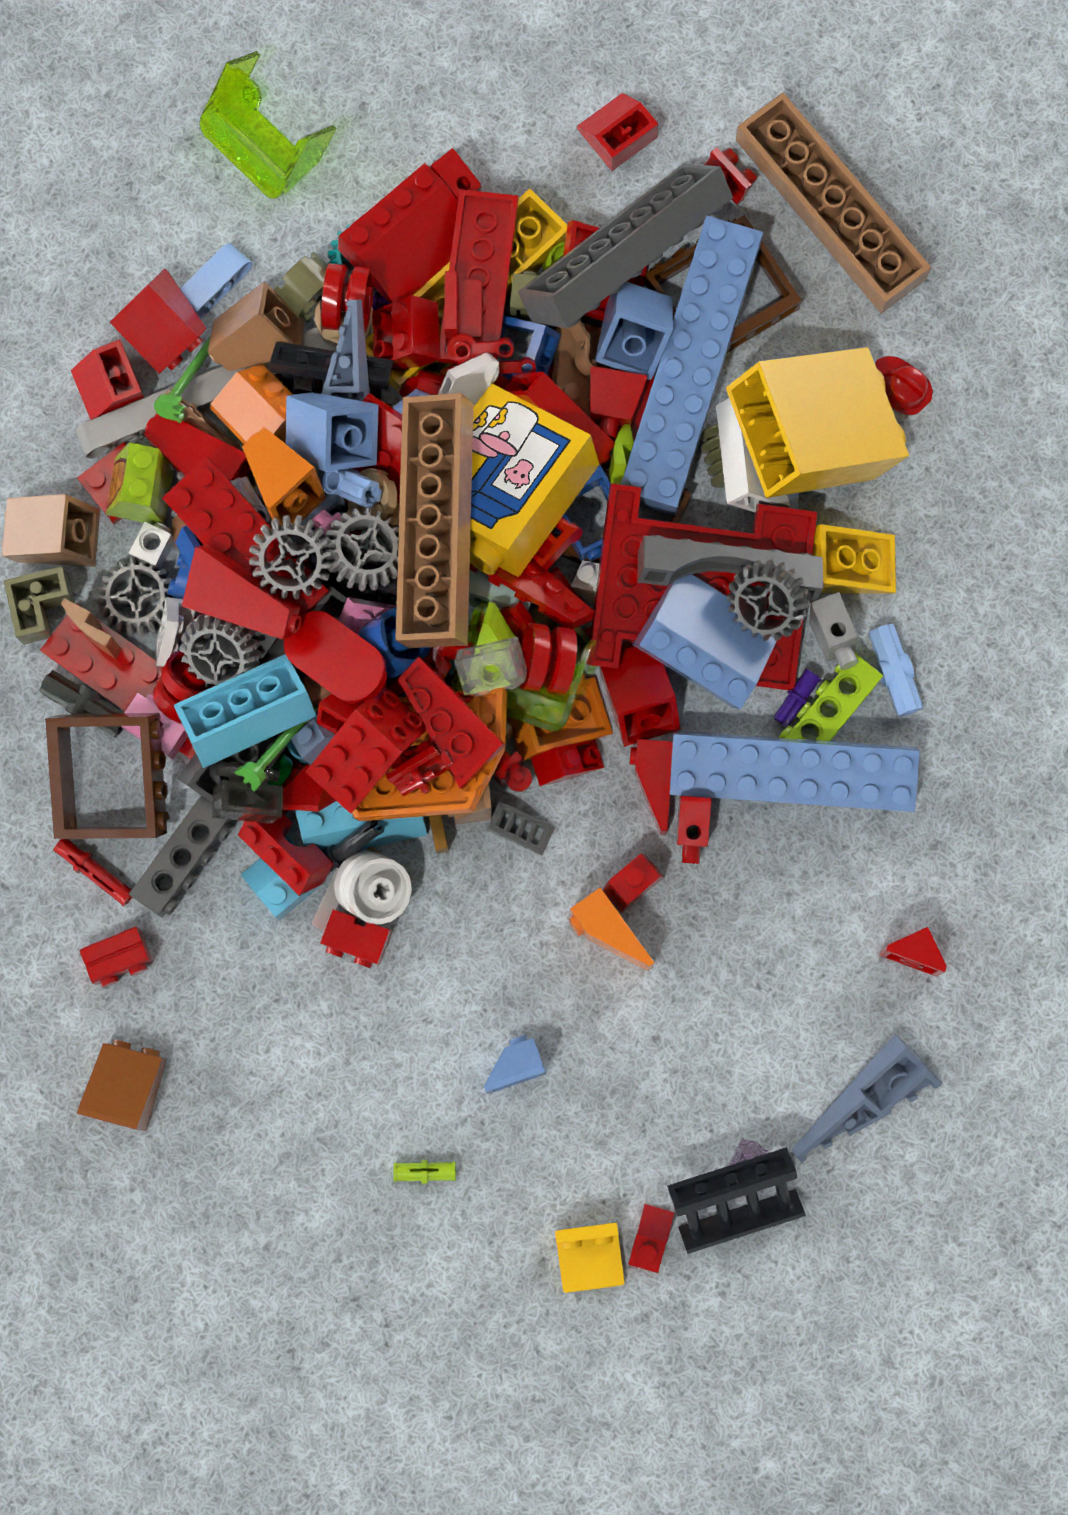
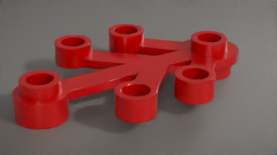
(476, 348)

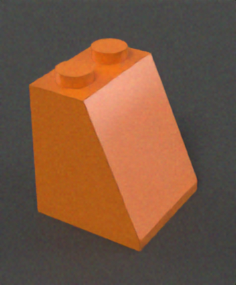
(283, 477)

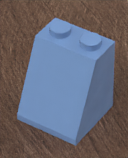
(635, 330)
(332, 430)

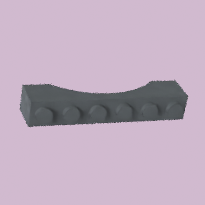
(667, 560)

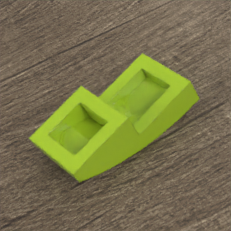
(621, 454)

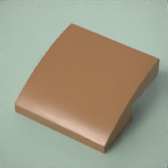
(90, 627)

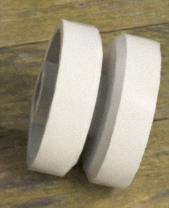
(372, 887)

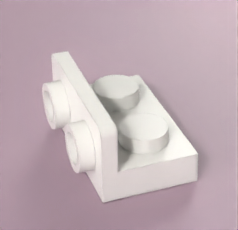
(172, 626)

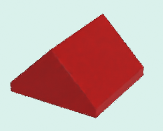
(917, 952)

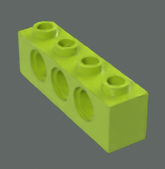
(863, 679)

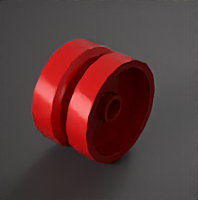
(340, 288)
(549, 658)
(176, 685)

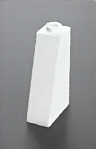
(740, 476)

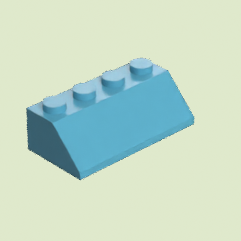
(245, 710)
(336, 823)

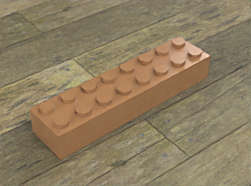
(832, 203)
(434, 521)

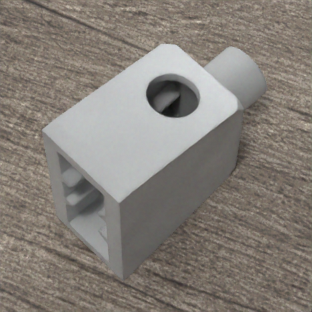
(834, 630)

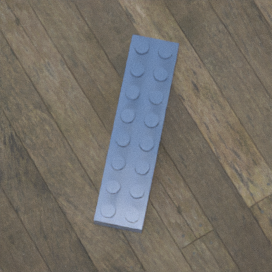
(794, 771)

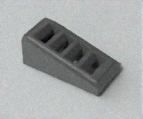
(514, 813)

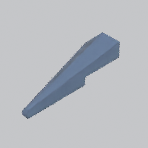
(348, 366)
(884, 1082)

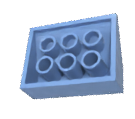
(701, 643)

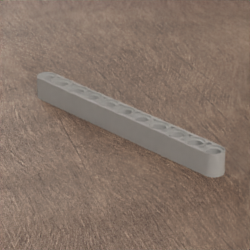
(129, 422)

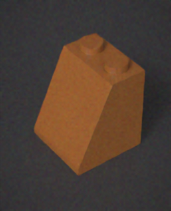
(123, 1085)

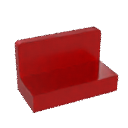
(462, 306)

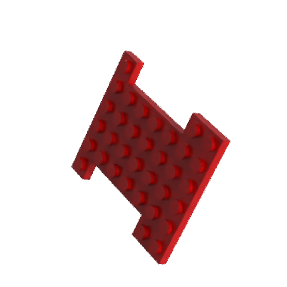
(625, 605)

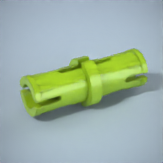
(424, 1171)

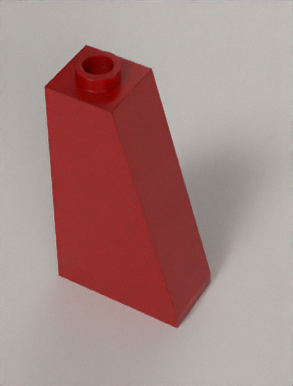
(546, 395)
(187, 446)
(233, 594)

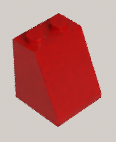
(160, 323)
(640, 697)

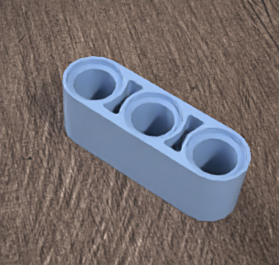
(215, 278)

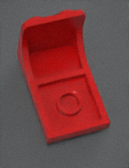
(366, 748)

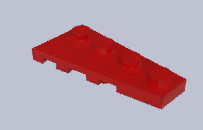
(546, 591)
(457, 730)

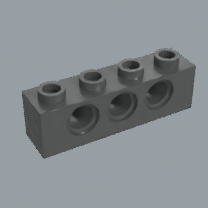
(165, 863)

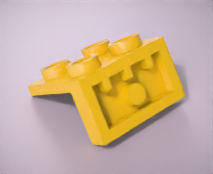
(589, 1257)

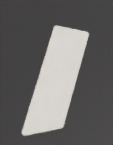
(327, 904)

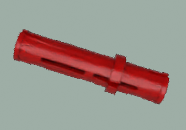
(89, 867)

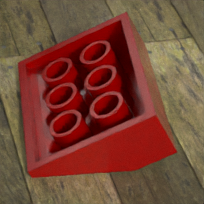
(404, 235)

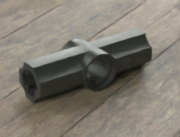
(78, 699)

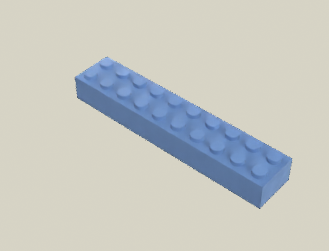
(691, 363)

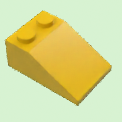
(855, 560)

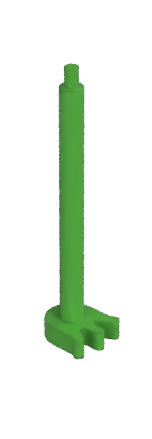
(168, 405)
(254, 772)

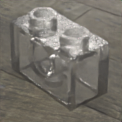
(503, 654)

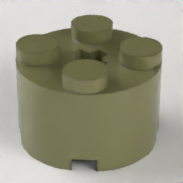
(304, 286)

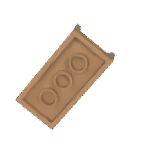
(573, 362)

